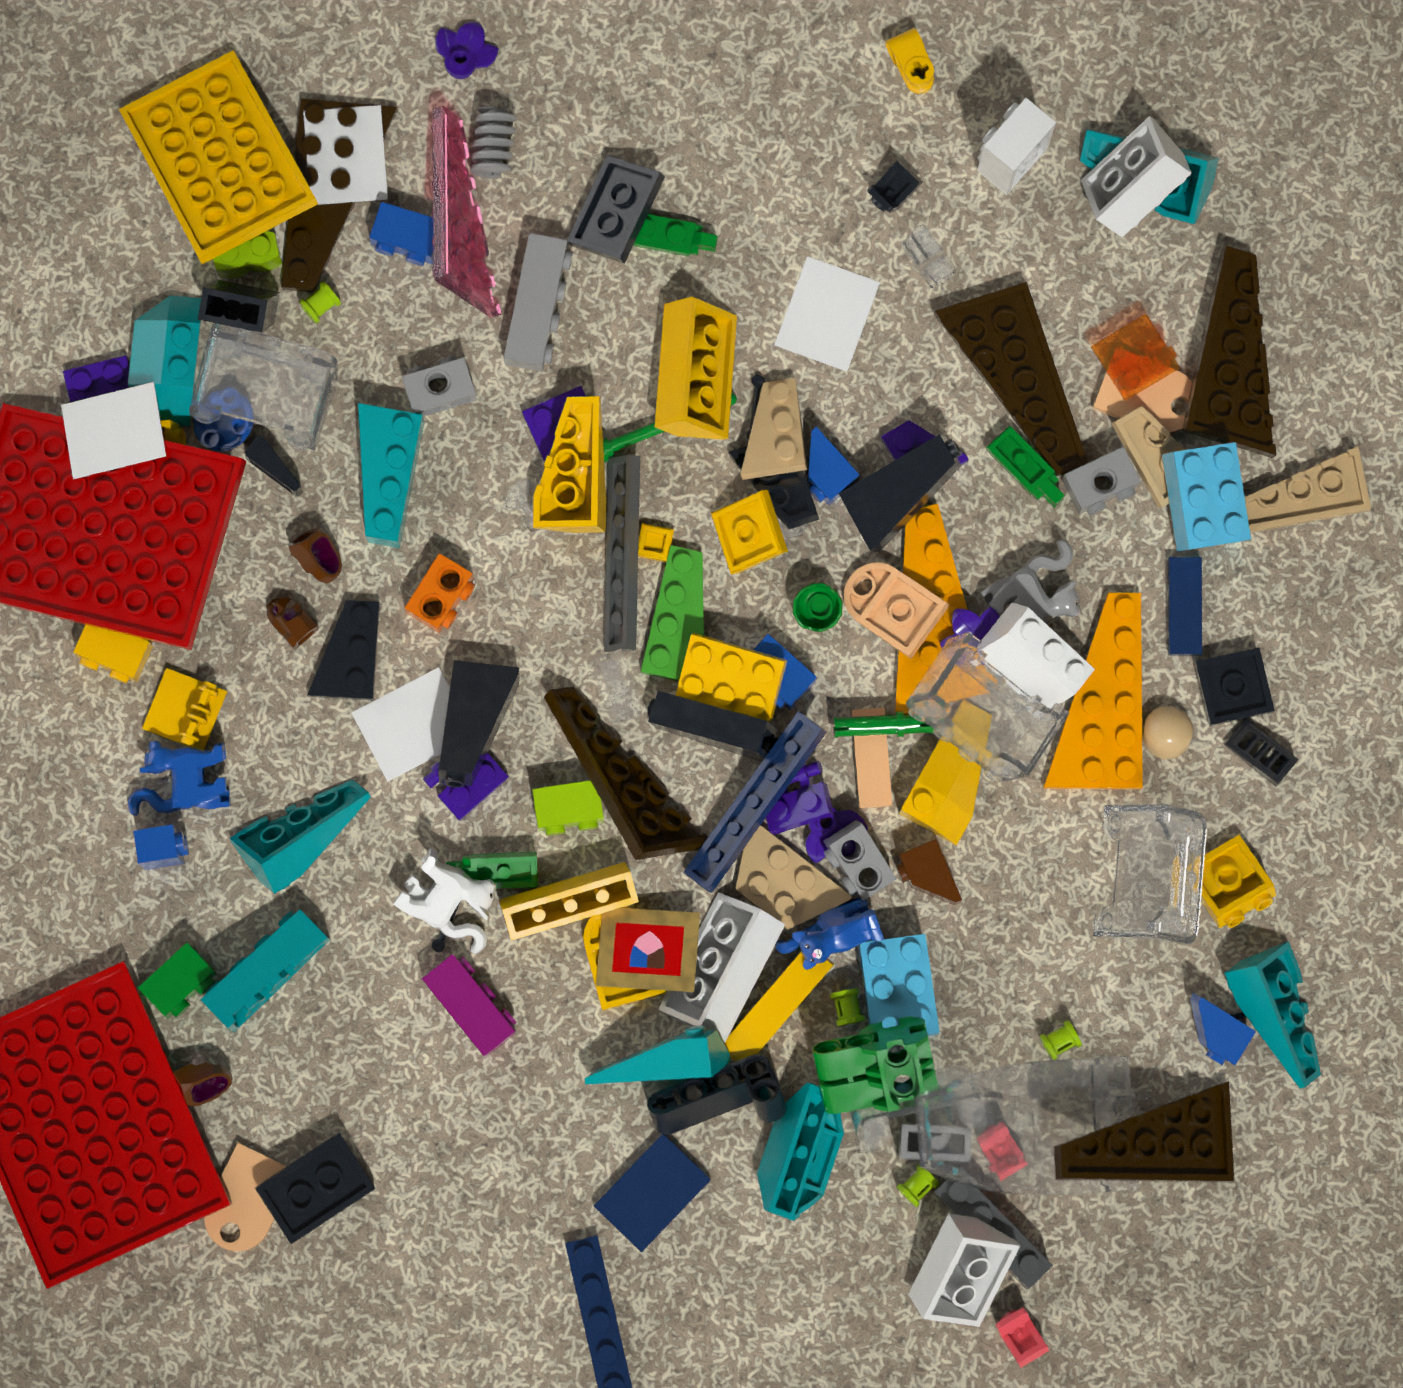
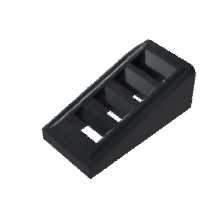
(267, 461)
(1268, 743)

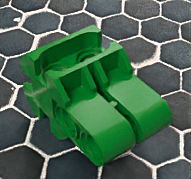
(862, 1071)

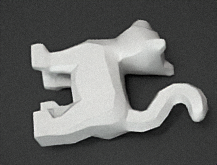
(440, 900)

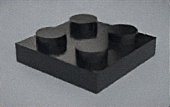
(1234, 687)

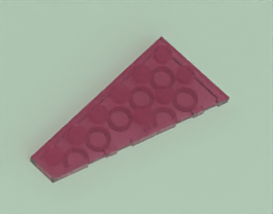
(458, 223)

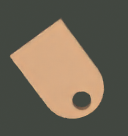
(1155, 399)
(894, 608)
(243, 1173)

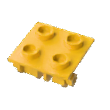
(184, 709)

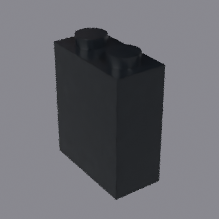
(238, 305)

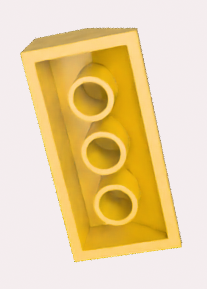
(695, 370)

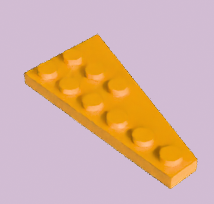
(931, 565)
(1104, 723)

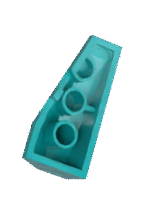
(1186, 199)
(290, 844)
(1270, 1000)
(684, 1056)

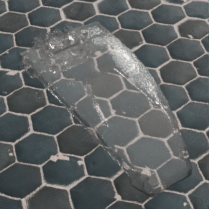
(1003, 1123)

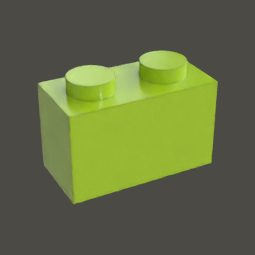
(567, 807)

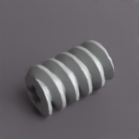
(491, 142)

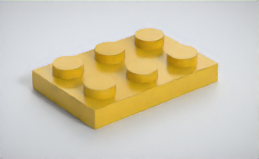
(731, 677)

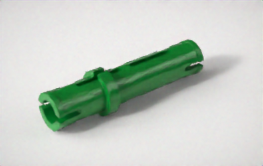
(879, 725)

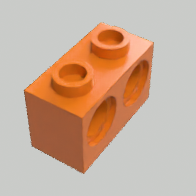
(431, 590)

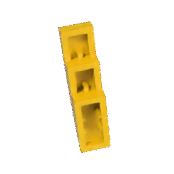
(775, 1008)

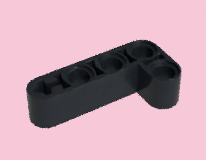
(708, 1097)

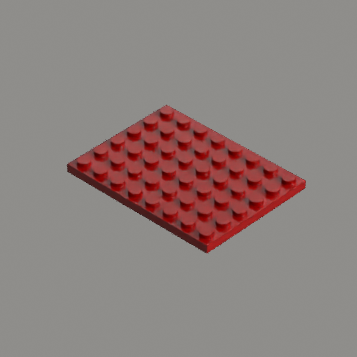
(114, 546)
(96, 1129)

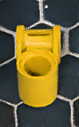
(911, 56)

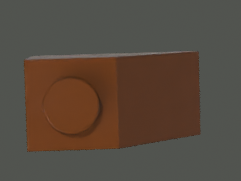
(928, 872)

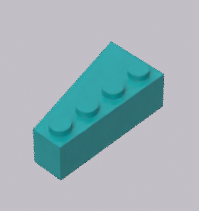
(388, 462)
(265, 970)

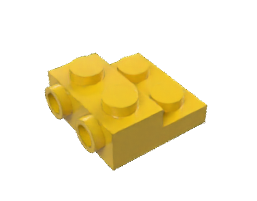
(1234, 883)

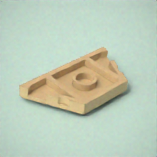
(784, 882)

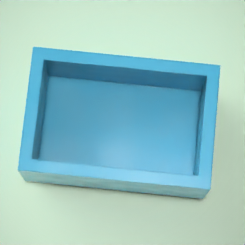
(1206, 496)
(898, 981)

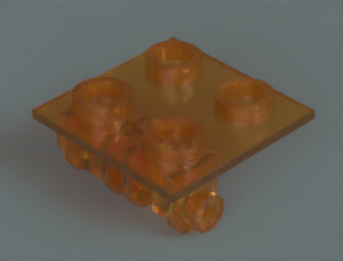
(1135, 357)

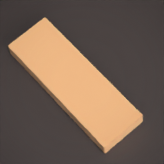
(872, 766)

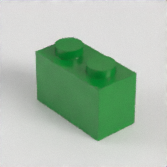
(178, 981)

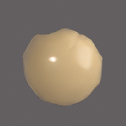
(1167, 732)

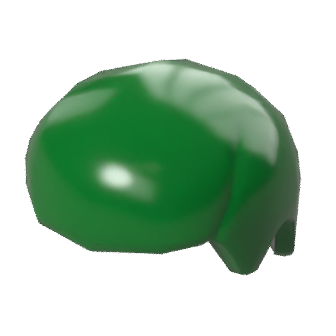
(817, 607)

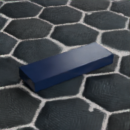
(1184, 606)

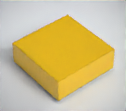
(654, 542)

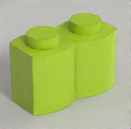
(256, 254)

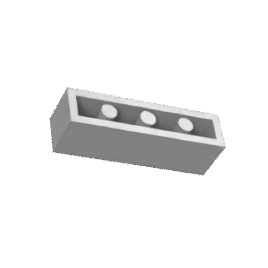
(536, 302)

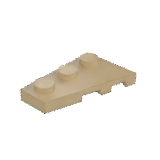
(776, 433)
(1145, 443)

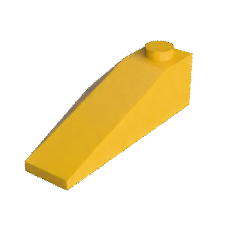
(573, 481)
(944, 794)

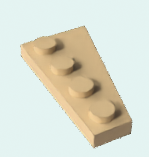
(1319, 493)

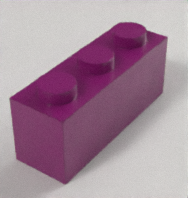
(470, 1004)

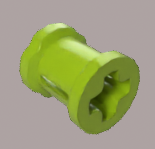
(319, 302)
(847, 1007)
(1060, 1040)
(918, 1185)

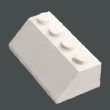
(730, 957)

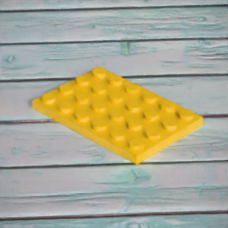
(218, 157)

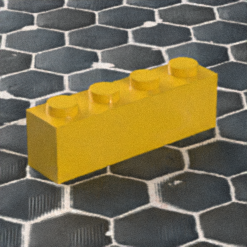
(568, 900)

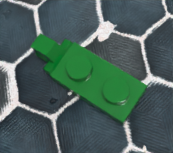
(674, 236)
(1025, 466)
(504, 869)

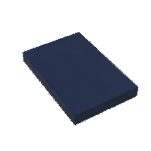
(652, 1193)

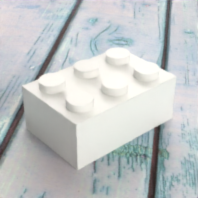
(1015, 145)

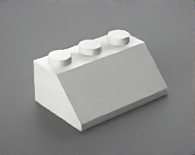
(1135, 177)
(1034, 656)
(962, 1271)

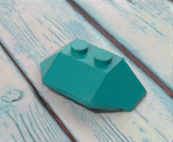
(166, 354)
(799, 1155)

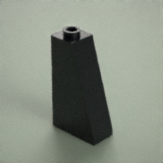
(899, 490)
(474, 713)
(713, 725)

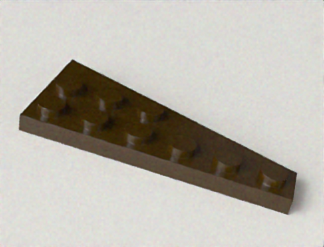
(315, 231)
(1011, 354)
(1231, 370)
(623, 782)
(1165, 1144)

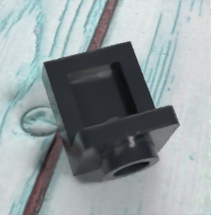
(894, 187)

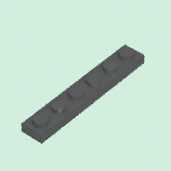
(622, 553)

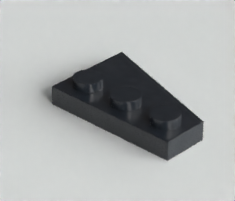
(787, 492)
(351, 654)

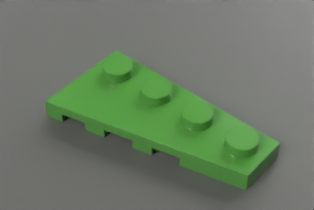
(676, 615)

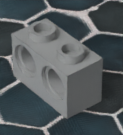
(865, 856)

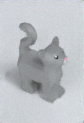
(1026, 590)

